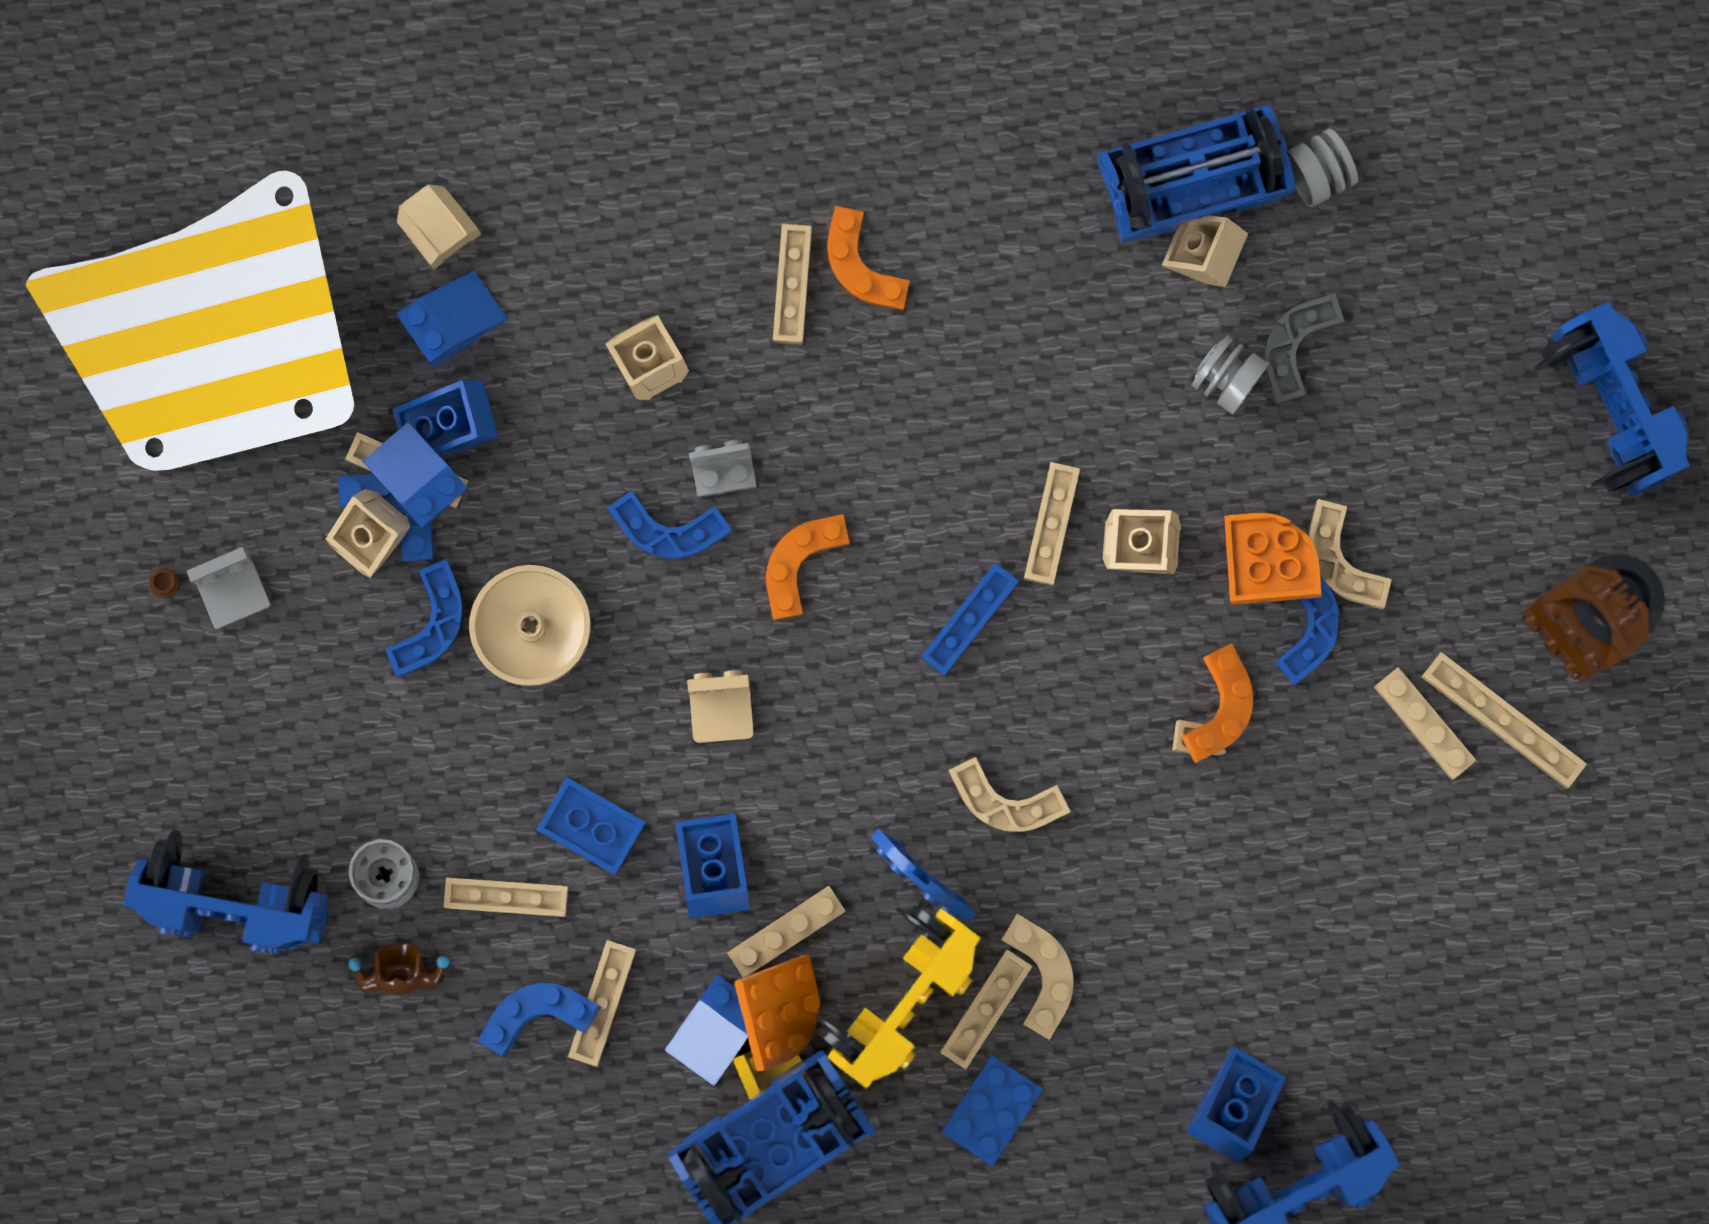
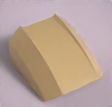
(436, 224)
(647, 358)
(368, 531)
(1142, 541)

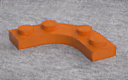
(852, 272)
(791, 552)
(1234, 707)

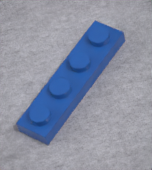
(969, 619)

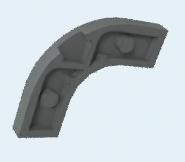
(1284, 341)

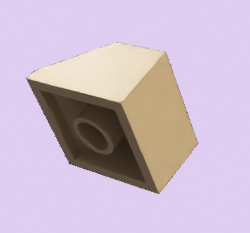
(1206, 249)

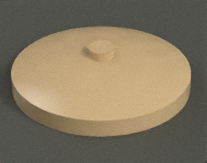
(530, 625)

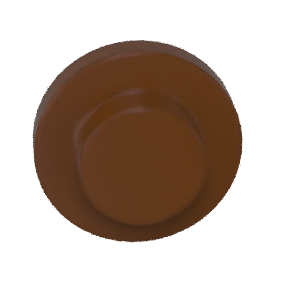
(164, 582)

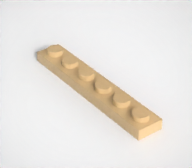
(1504, 720)

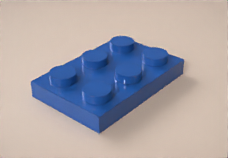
(591, 826)
(991, 1110)

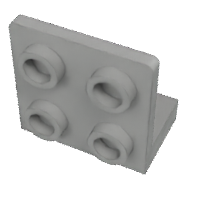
(722, 468)
(230, 587)

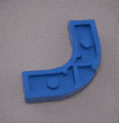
(663, 540)
(417, 543)
(441, 629)
(1318, 638)
(934, 890)
(530, 1003)

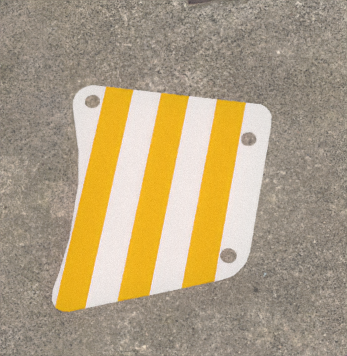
(207, 331)

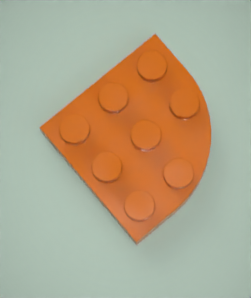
(1269, 560)
(779, 1010)

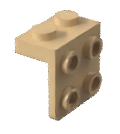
(720, 707)

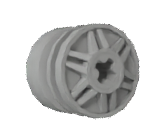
(1322, 167)
(1229, 374)
(367, 869)

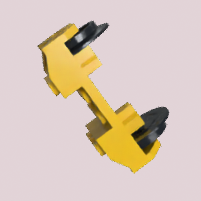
(944, 967)

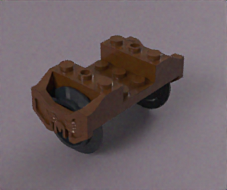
(1598, 614)

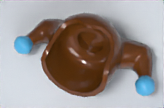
(398, 970)

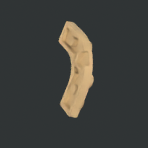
(1334, 569)
(1004, 813)
(1054, 969)

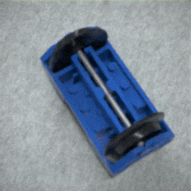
(1229, 167)

